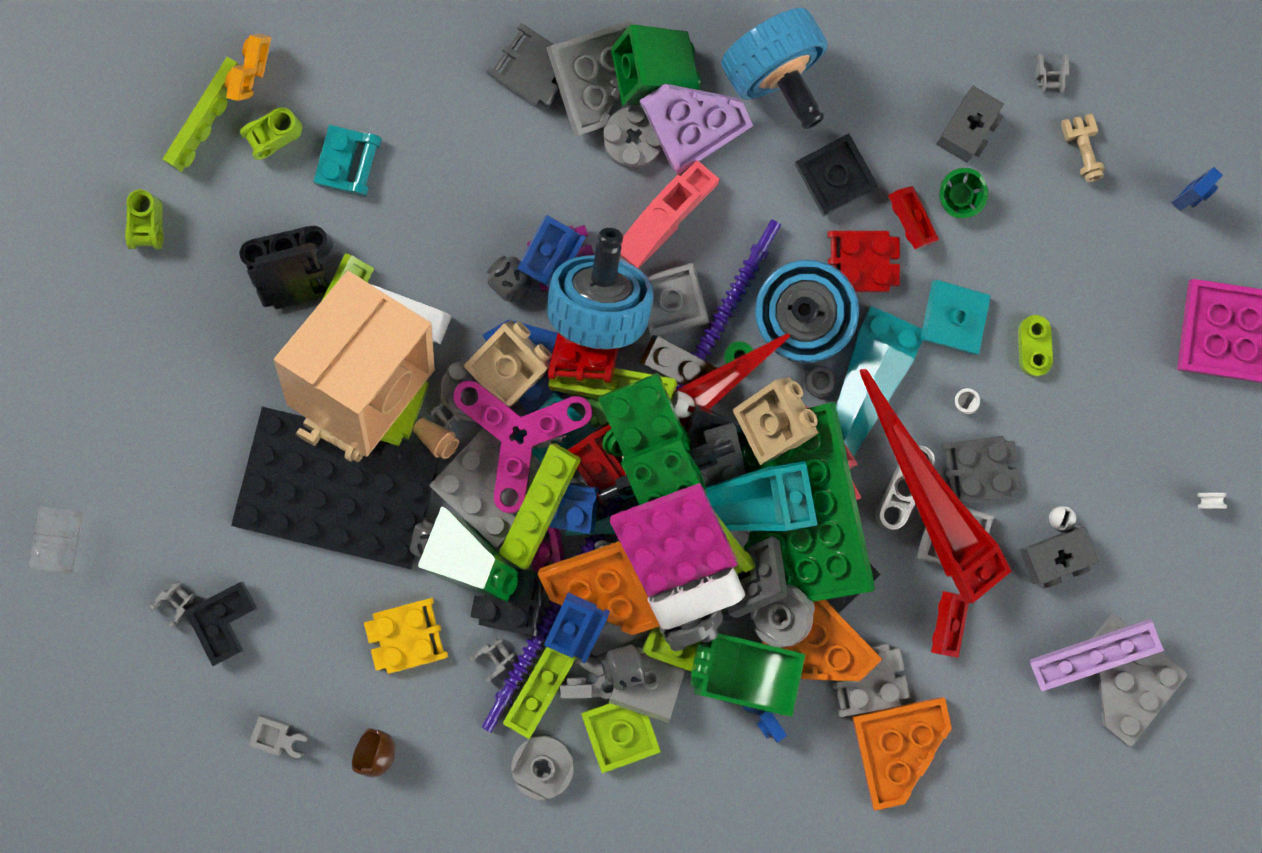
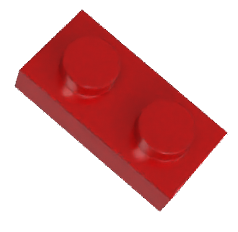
(913, 217)
(949, 625)

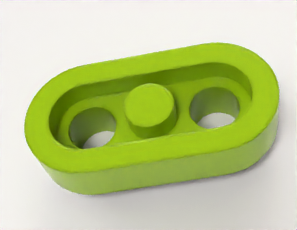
(1032, 345)

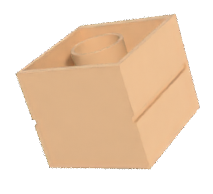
(356, 363)

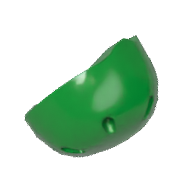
(962, 193)

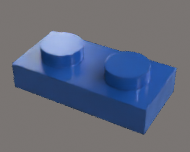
(1198, 190)

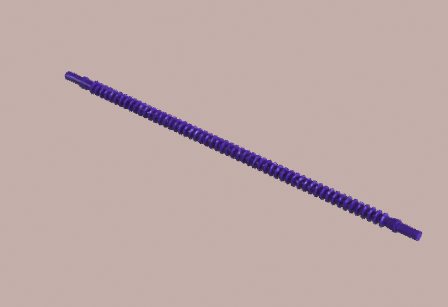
(758, 253)

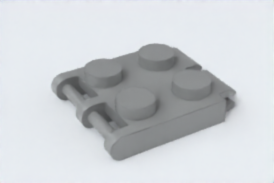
(878, 689)

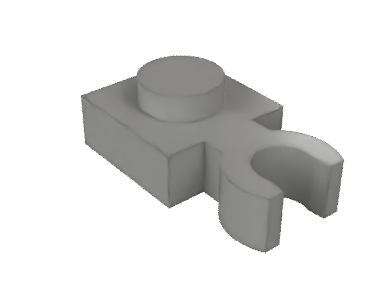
(273, 736)

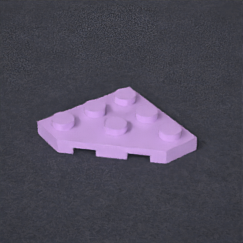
(693, 122)

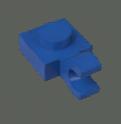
(768, 724)

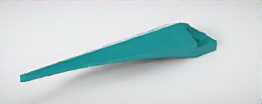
(887, 351)
(758, 501)

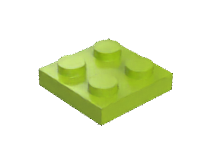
(619, 736)

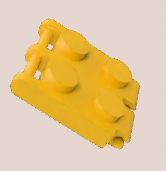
(404, 637)

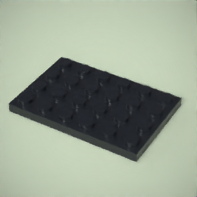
(330, 502)

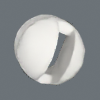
(962, 397)
(681, 403)
(1056, 517)

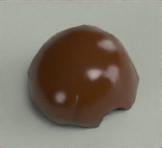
(373, 753)

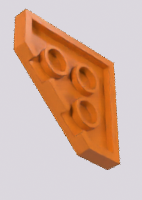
(605, 580)
(834, 648)
(899, 747)

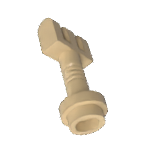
(1092, 170)
(318, 432)

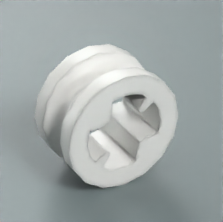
(1212, 500)

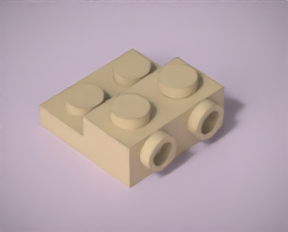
(509, 363)
(776, 419)

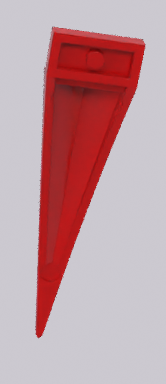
(602, 469)
(958, 538)

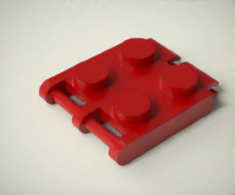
(866, 259)
(581, 358)

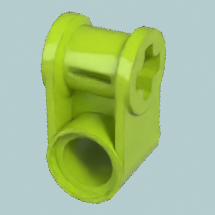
(269, 133)
(147, 226)

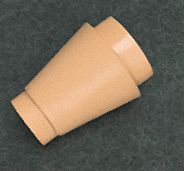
(436, 438)

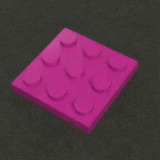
(1222, 331)
(673, 540)

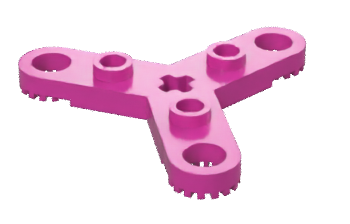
(500, 421)

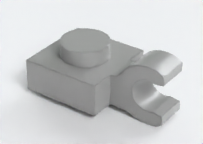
(578, 688)

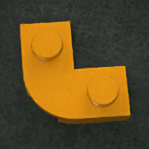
(241, 78)

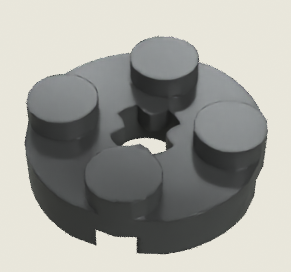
(700, 629)

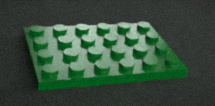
(833, 555)

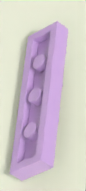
(1096, 655)

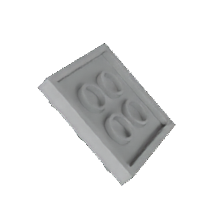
(470, 485)

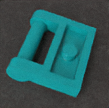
(338, 158)

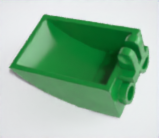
(747, 674)

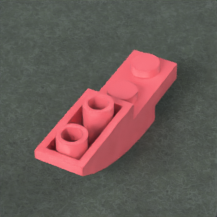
(666, 212)

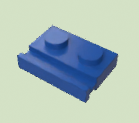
(549, 249)
(577, 509)
(576, 627)

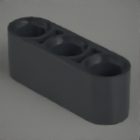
(297, 237)

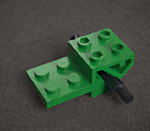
(653, 443)

